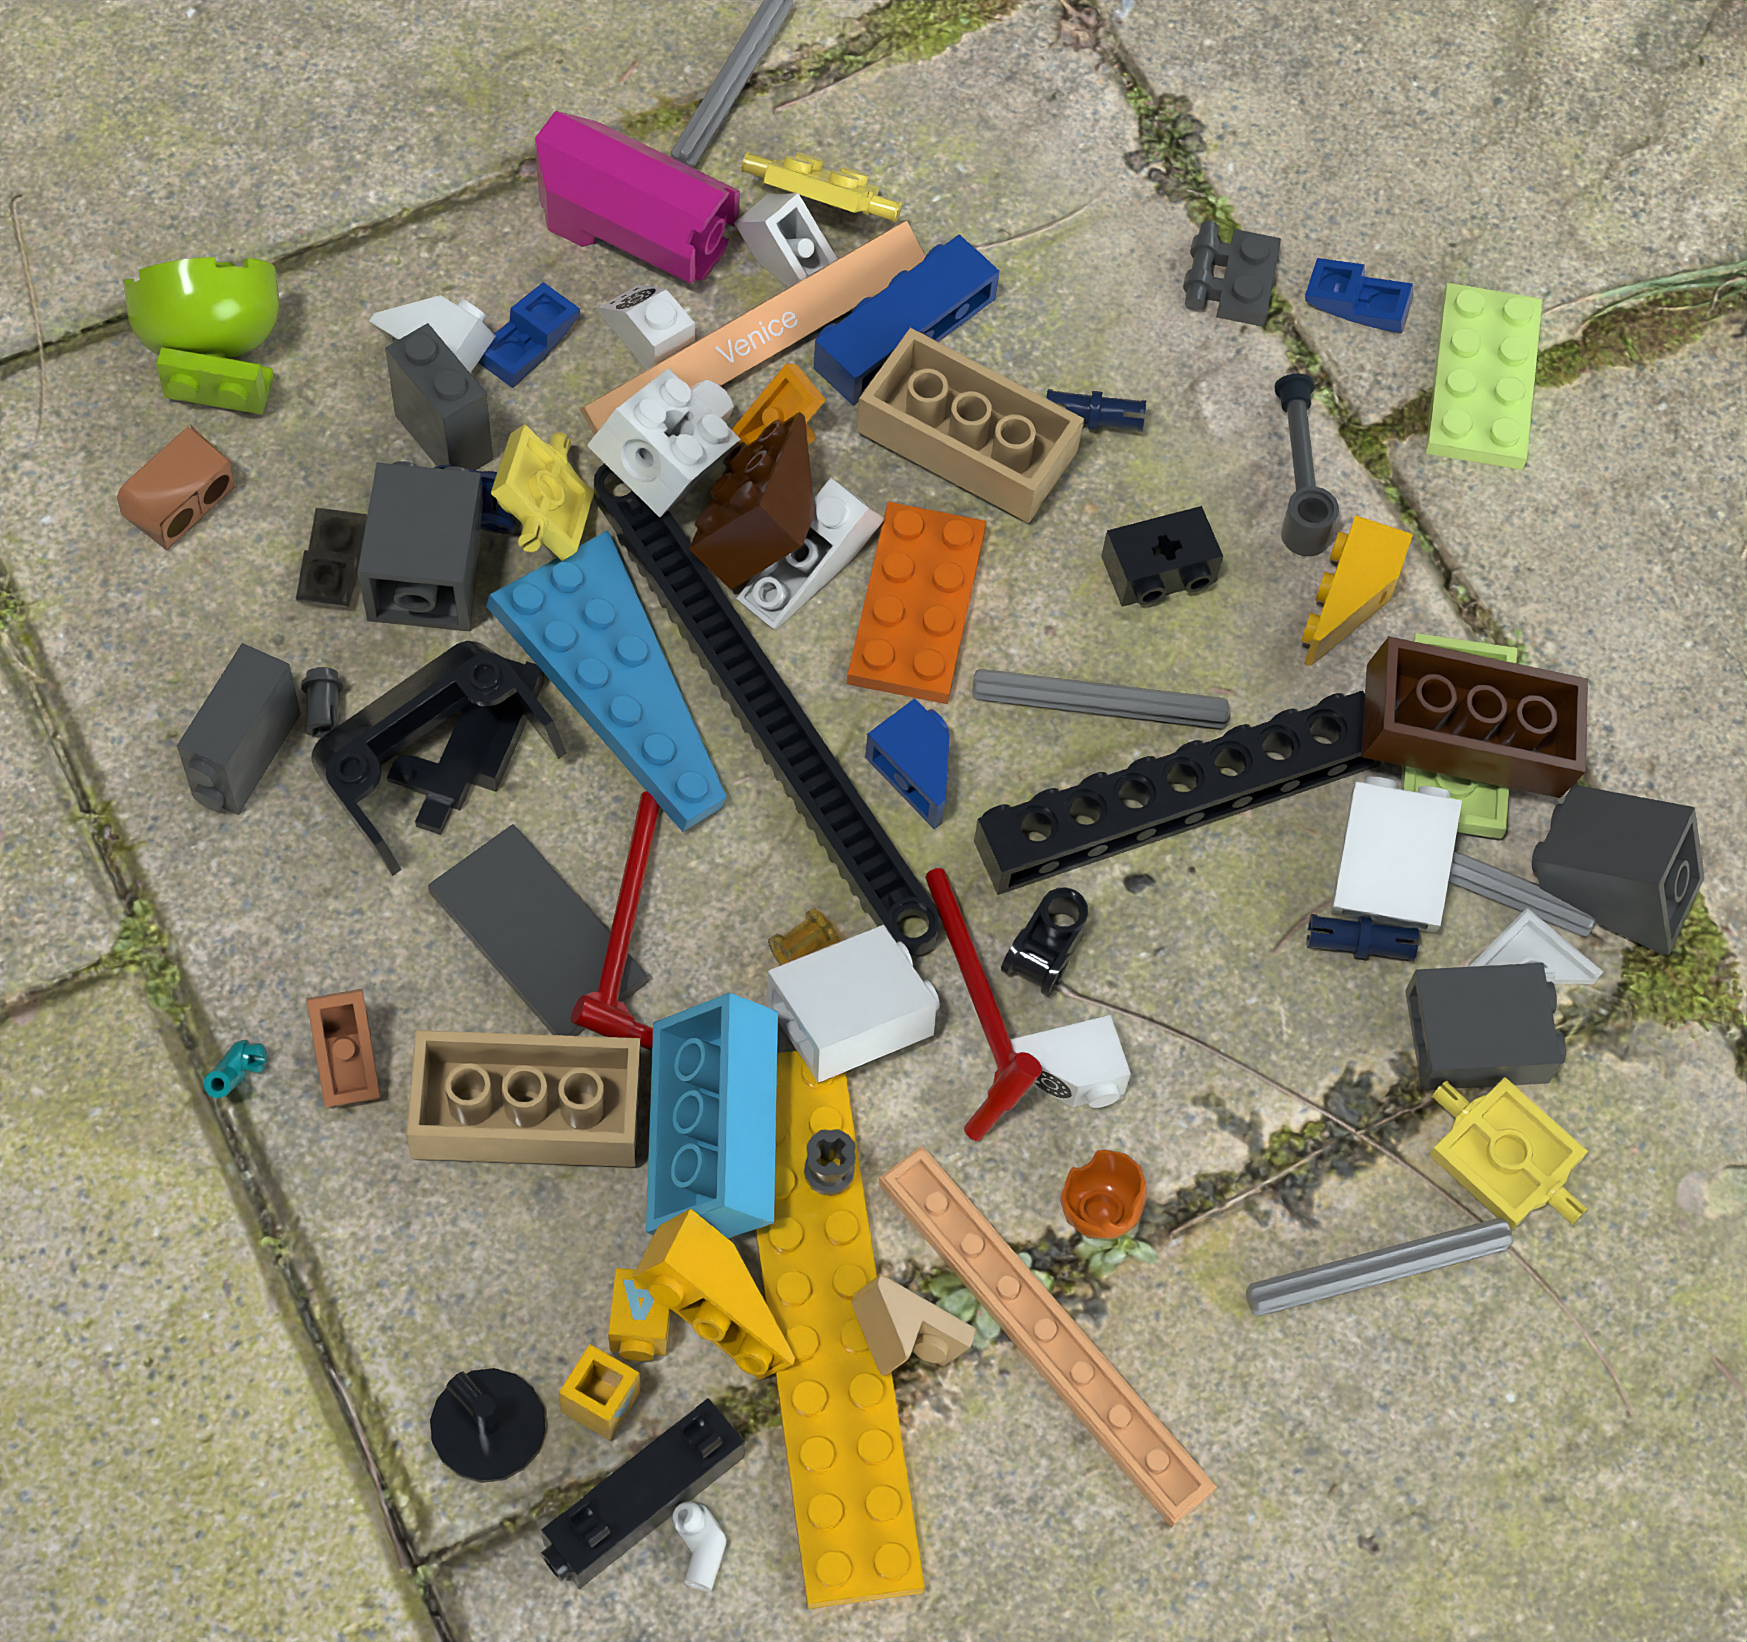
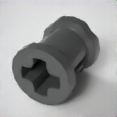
(828, 1146)

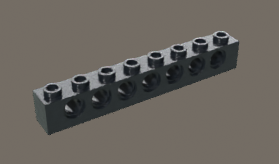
(1018, 861)

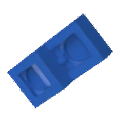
(1348, 294)
(530, 335)

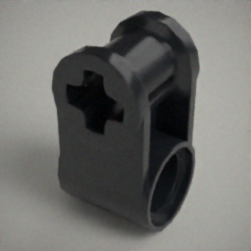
(1044, 948)

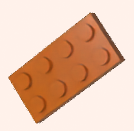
(916, 603)

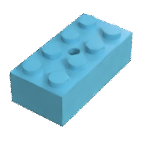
(714, 1115)

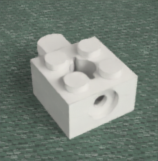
(667, 439)

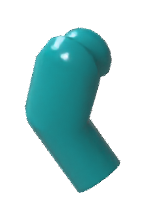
(233, 1067)

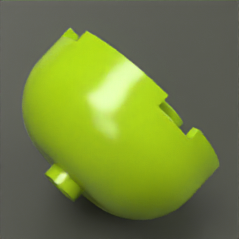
(203, 306)

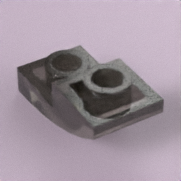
(332, 559)

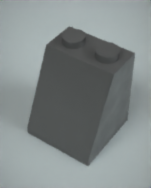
(421, 546)
(1623, 862)

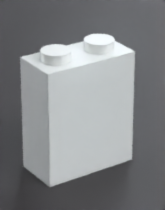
(1396, 854)
(852, 1002)

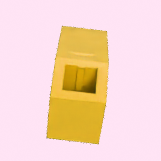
(1362, 584)
(708, 1286)

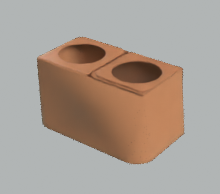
(176, 488)

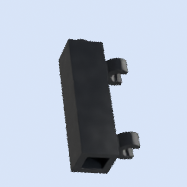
(641, 1494)

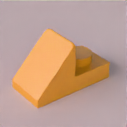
(780, 400)

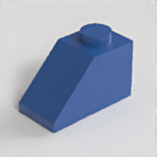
(913, 757)

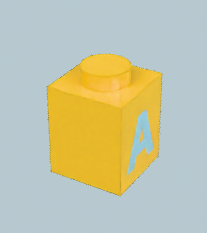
(636, 1320)
(599, 1392)

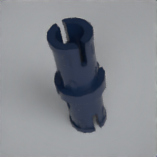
(1101, 410)
(1362, 937)

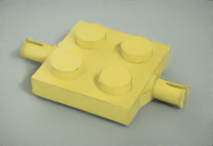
(807, 177)
(543, 492)
(1508, 1153)

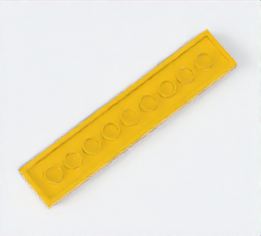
(833, 1401)

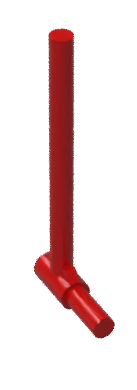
(601, 1009)
(1015, 1070)

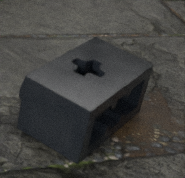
(1162, 557)

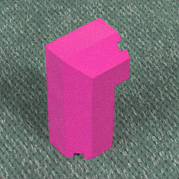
(631, 197)

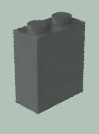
(439, 400)
(239, 729)
(1484, 1025)

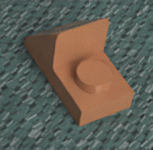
(343, 1047)

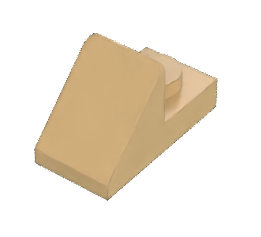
(900, 1321)

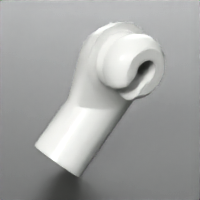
(704, 1541)

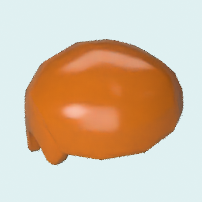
(1105, 1195)

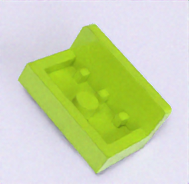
(214, 380)

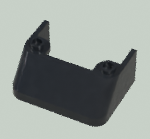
(353, 752)

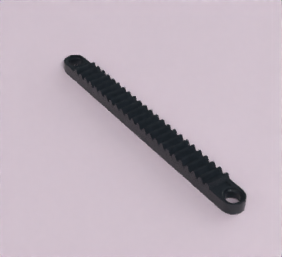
(770, 715)

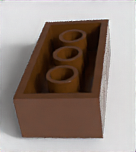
(1475, 717)

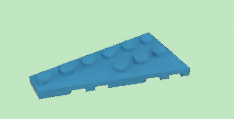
(601, 653)

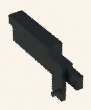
(474, 755)

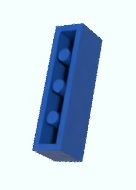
(930, 298)

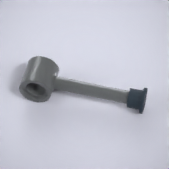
(1308, 500)

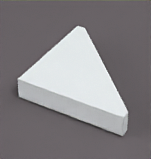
(1534, 941)

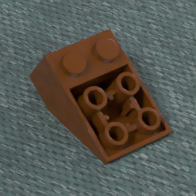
(758, 505)

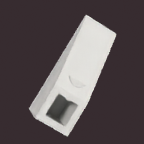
(834, 539)

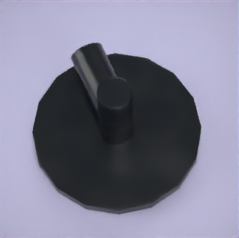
(487, 1425)

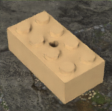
(969, 424)
(473, 1090)

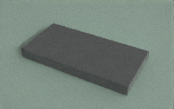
(530, 927)

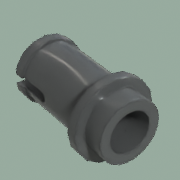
(322, 700)

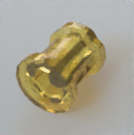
(805, 938)

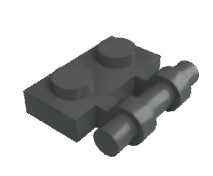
(1247, 277)

